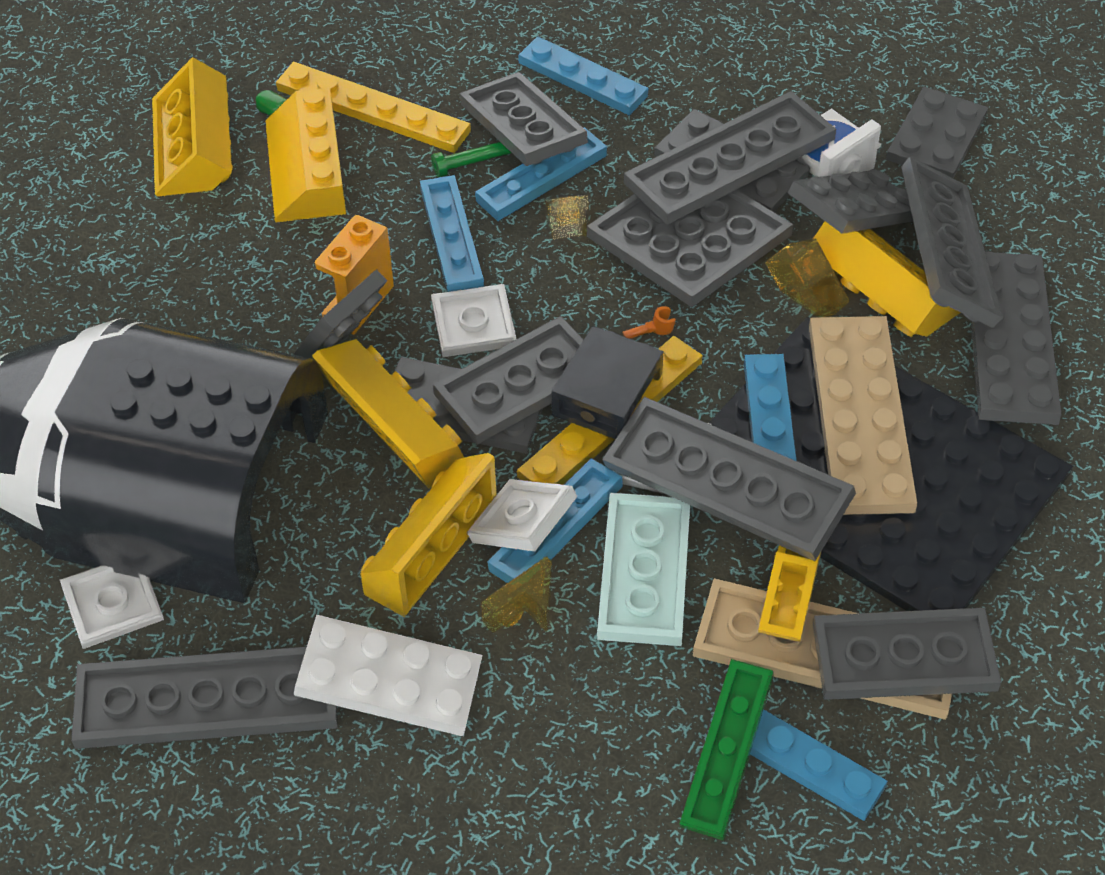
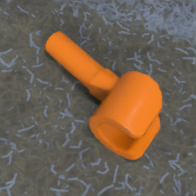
(659, 325)

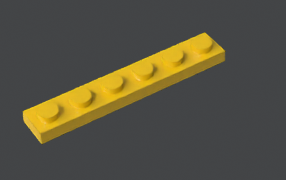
(379, 108)
(577, 445)

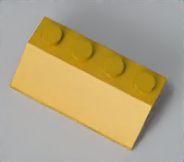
(191, 131)
(305, 157)
(886, 277)
(389, 409)
(430, 534)

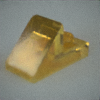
(567, 216)
(524, 593)

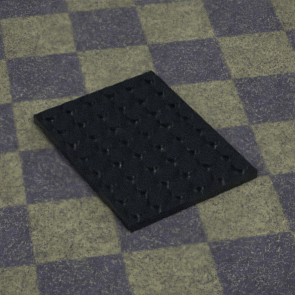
(971, 482)

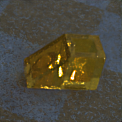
(808, 278)

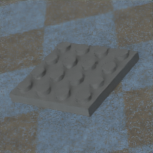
(696, 250)

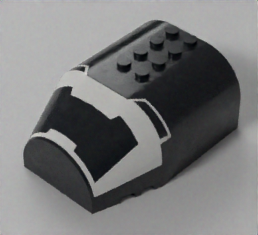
(147, 448)

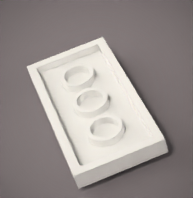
(388, 675)

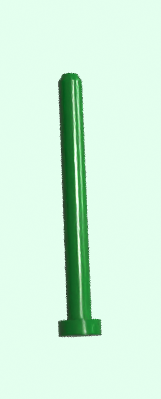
(442, 164)

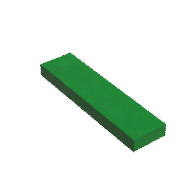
(727, 749)

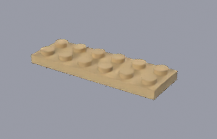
(862, 413)
(731, 632)

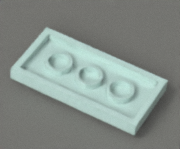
(644, 570)

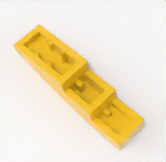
(788, 595)

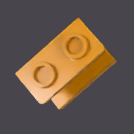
(355, 255)

